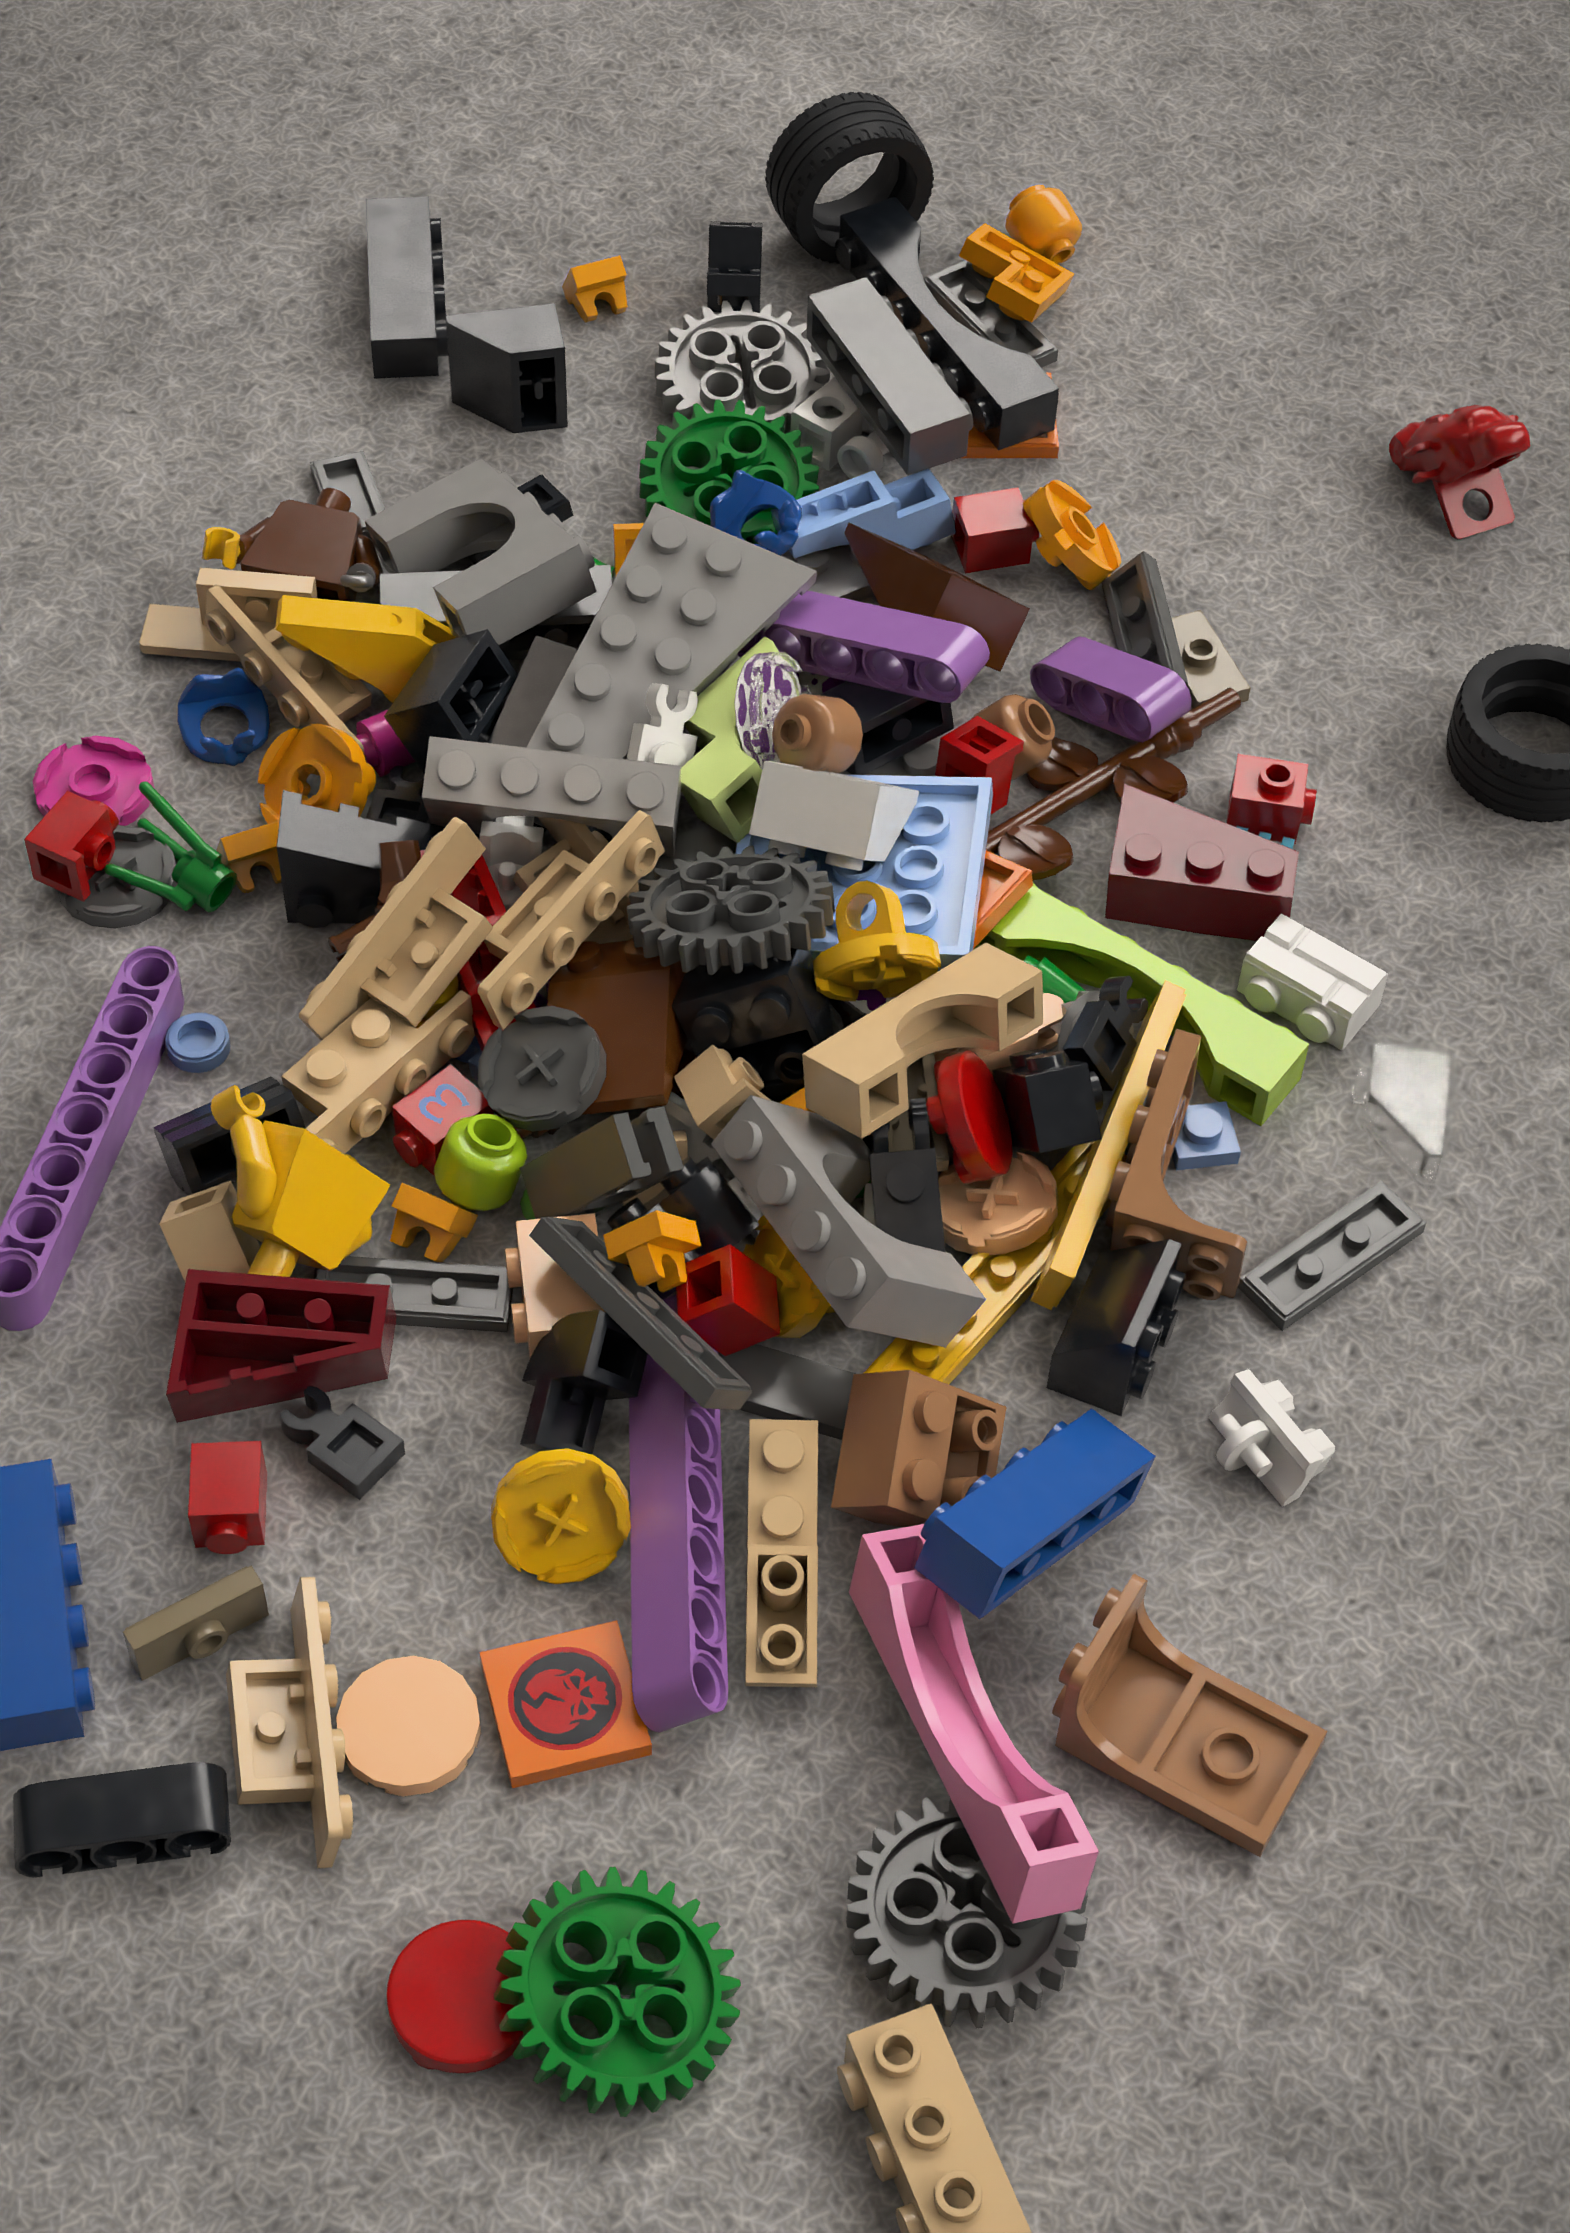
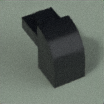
(734, 264)
(573, 1375)

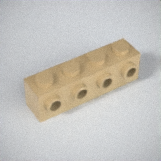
(927, 2128)

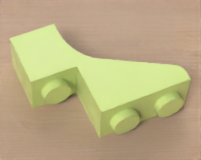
(721, 777)

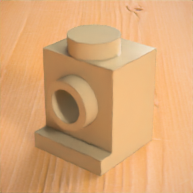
(717, 1088)

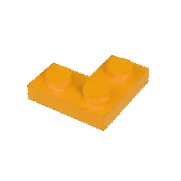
(1023, 279)

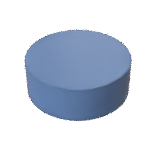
(197, 1042)

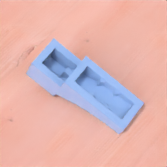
(906, 511)

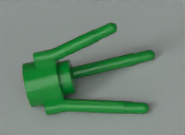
(198, 872)

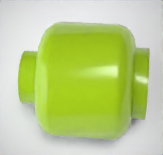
(480, 1162)

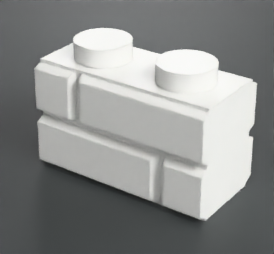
(1311, 982)

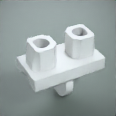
(510, 846)
(1265, 1438)

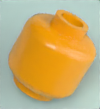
(1044, 222)

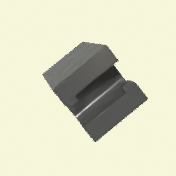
(603, 1165)

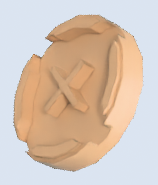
(1000, 1211)
(409, 1725)

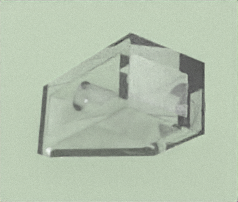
(1405, 1107)

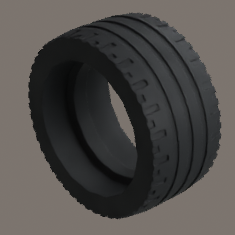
(830, 138)
(1494, 768)

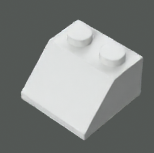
(829, 813)

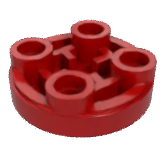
(972, 1116)
(445, 1998)

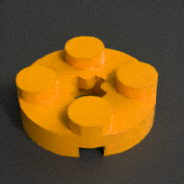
(1069, 534)
(320, 752)

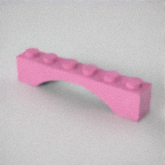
(1015, 1818)

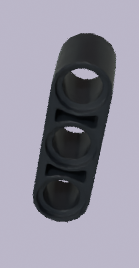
(120, 1816)

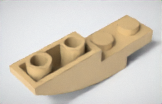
(782, 1554)

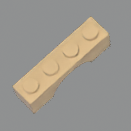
(971, 1003)

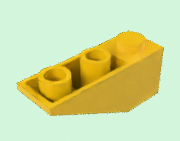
(362, 638)

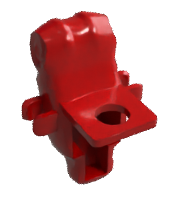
(1463, 455)

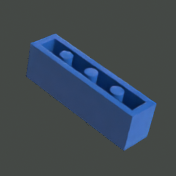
(1032, 1512)
(38, 1625)

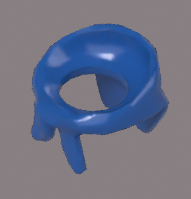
(749, 497)
(212, 691)

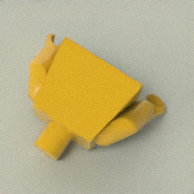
(295, 1190)

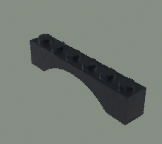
(1003, 387)

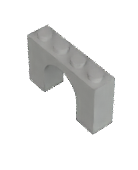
(477, 511)
(502, 780)
(803, 1182)

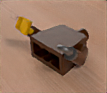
(304, 541)

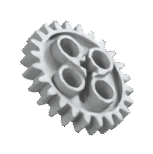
(775, 363)

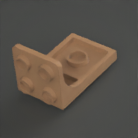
(1140, 1203)
(1180, 1727)

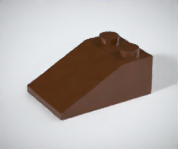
(928, 588)
(632, 1013)

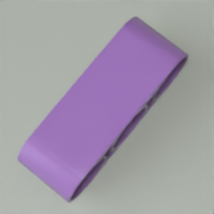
(1111, 688)

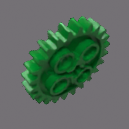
(713, 446)
(626, 2055)

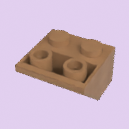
(912, 1447)

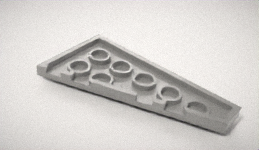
(669, 619)

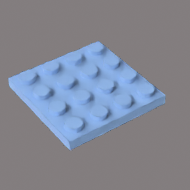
(930, 867)

